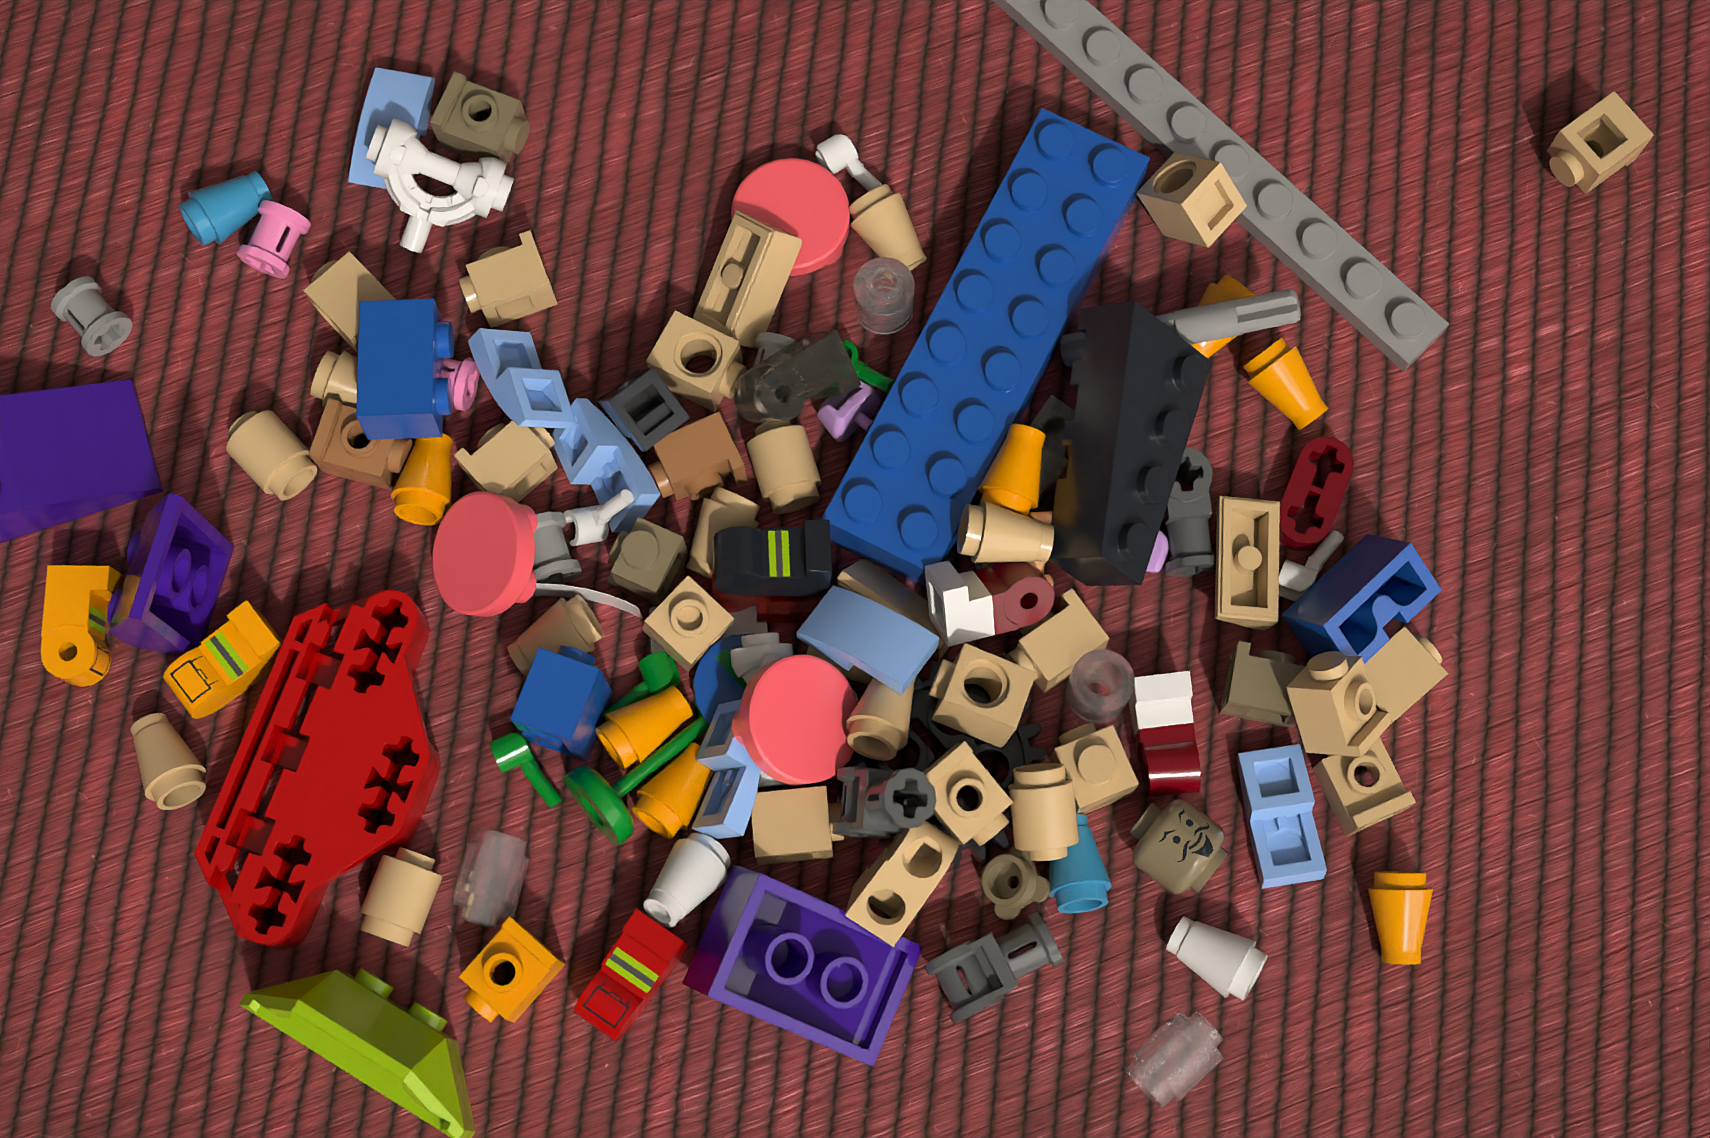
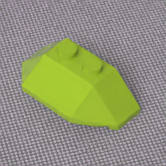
(374, 1041)

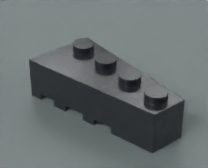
(1125, 442)

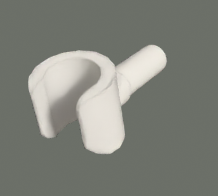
(840, 153)
(592, 521)
(1296, 578)

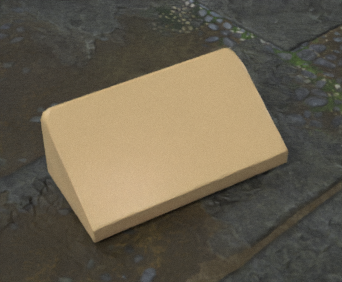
(747, 278)
(1247, 562)
(882, 588)

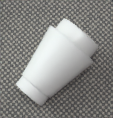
(687, 878)
(1218, 957)

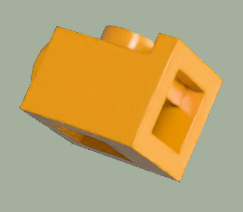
(533, 966)

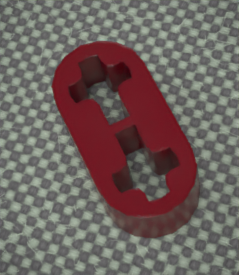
(1326, 499)

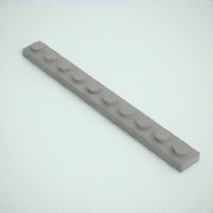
(1275, 210)

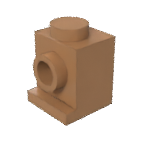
(337, 454)
(697, 460)

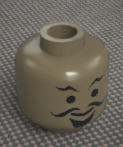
(1178, 846)

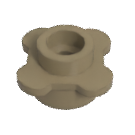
(996, 879)

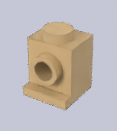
(1598, 144)
(508, 283)
(510, 460)
(1058, 642)
(1336, 706)
(948, 775)
(1357, 805)

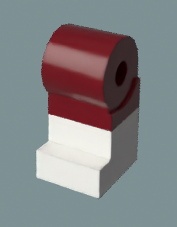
(986, 599)
(1165, 734)

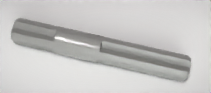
(1213, 320)

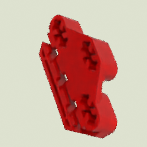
(334, 778)

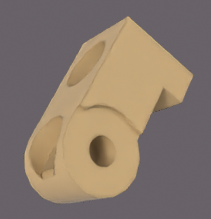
(901, 881)

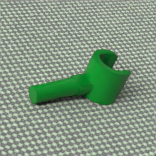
(866, 373)
(658, 674)
(515, 751)

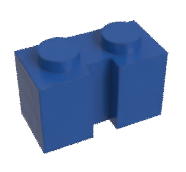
(401, 369)
(1359, 596)
(563, 702)

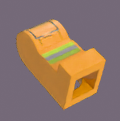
(76, 622)
(225, 662)

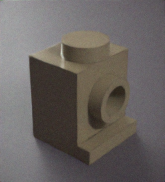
(458, 126)
(647, 562)
(1258, 686)

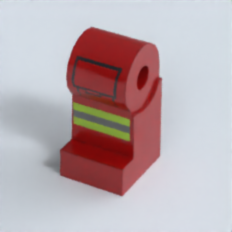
(629, 976)

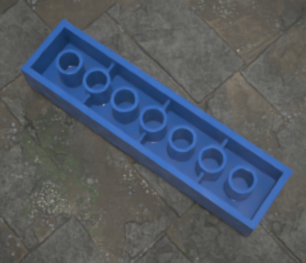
(985, 346)

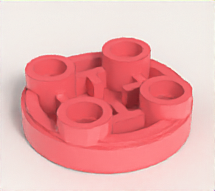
(802, 201)
(485, 554)
(796, 719)

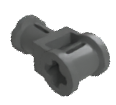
(1188, 517)
(877, 802)
(989, 969)

